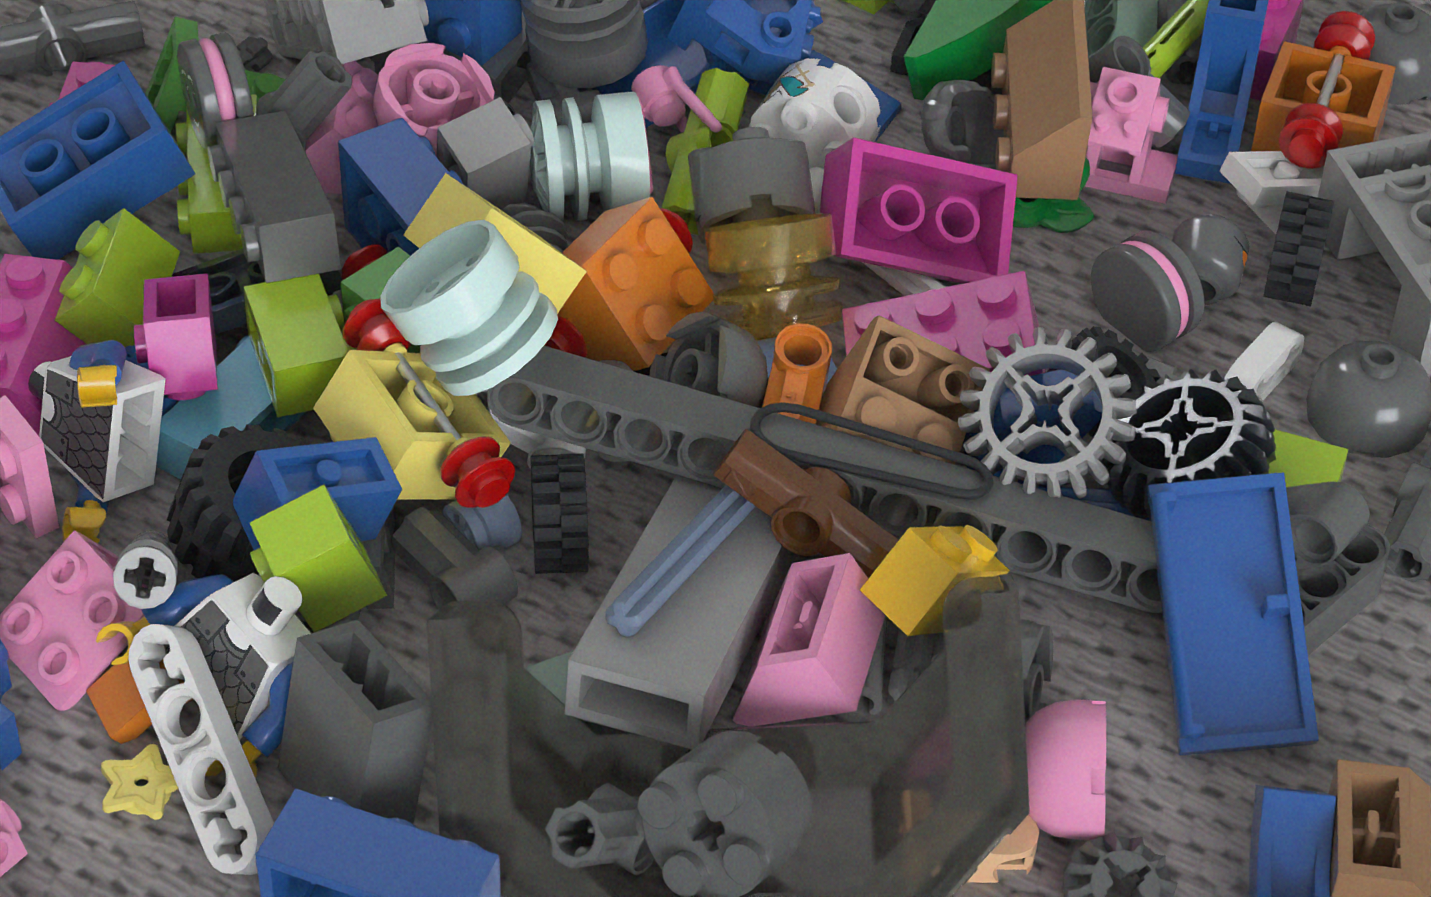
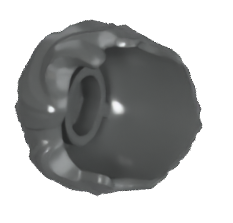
(960, 123)

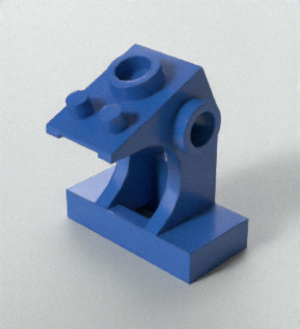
(744, 35)

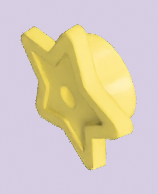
(136, 799)

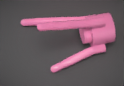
(664, 99)

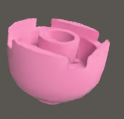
(429, 88)
(1068, 768)

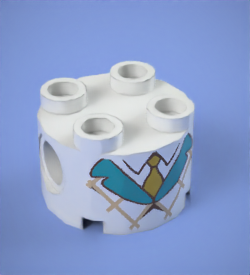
(819, 108)

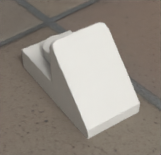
(1265, 178)

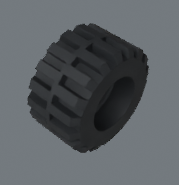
(203, 509)

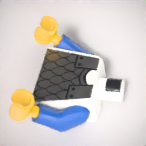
(101, 426)
(248, 643)

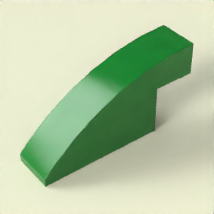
(961, 40)

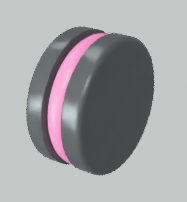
(213, 84)
(1148, 290)

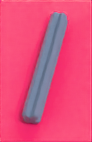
(677, 561)

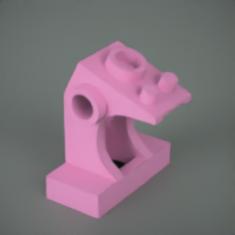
(1122, 129)

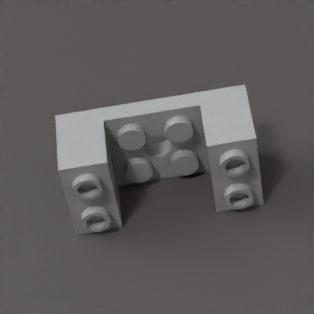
(345, 27)
(1386, 208)

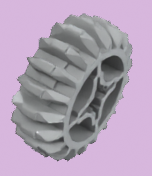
(1067, 395)

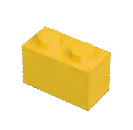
(923, 568)

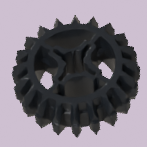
(1191, 434)

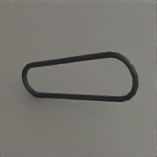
(881, 434)

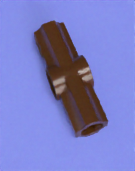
(806, 506)

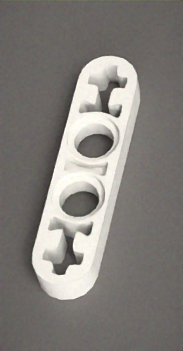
(210, 742)

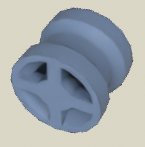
(487, 525)

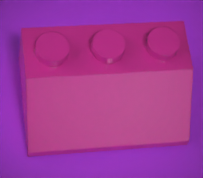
(918, 211)
(29, 327)

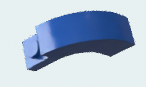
(1221, 86)
(1291, 843)

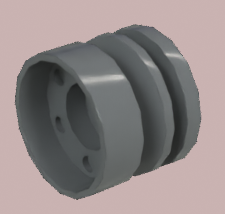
(585, 40)

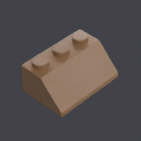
(1044, 101)

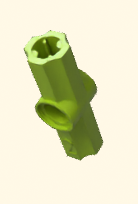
(725, 97)

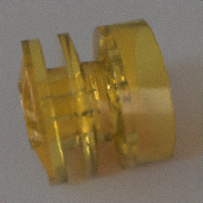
(775, 272)

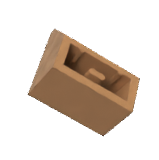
(901, 386)
(1380, 832)

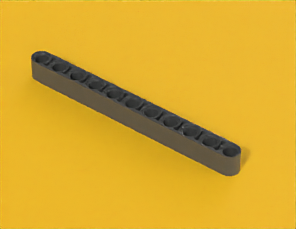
(672, 431)

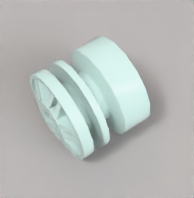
(590, 157)
(469, 308)

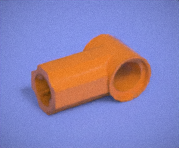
(794, 383)

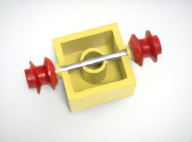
(432, 439)

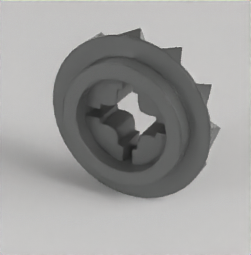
(1090, 867)

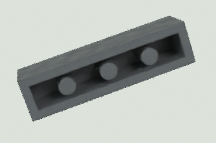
(274, 197)

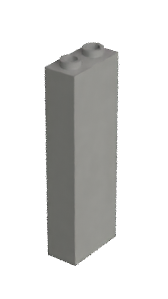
(686, 656)

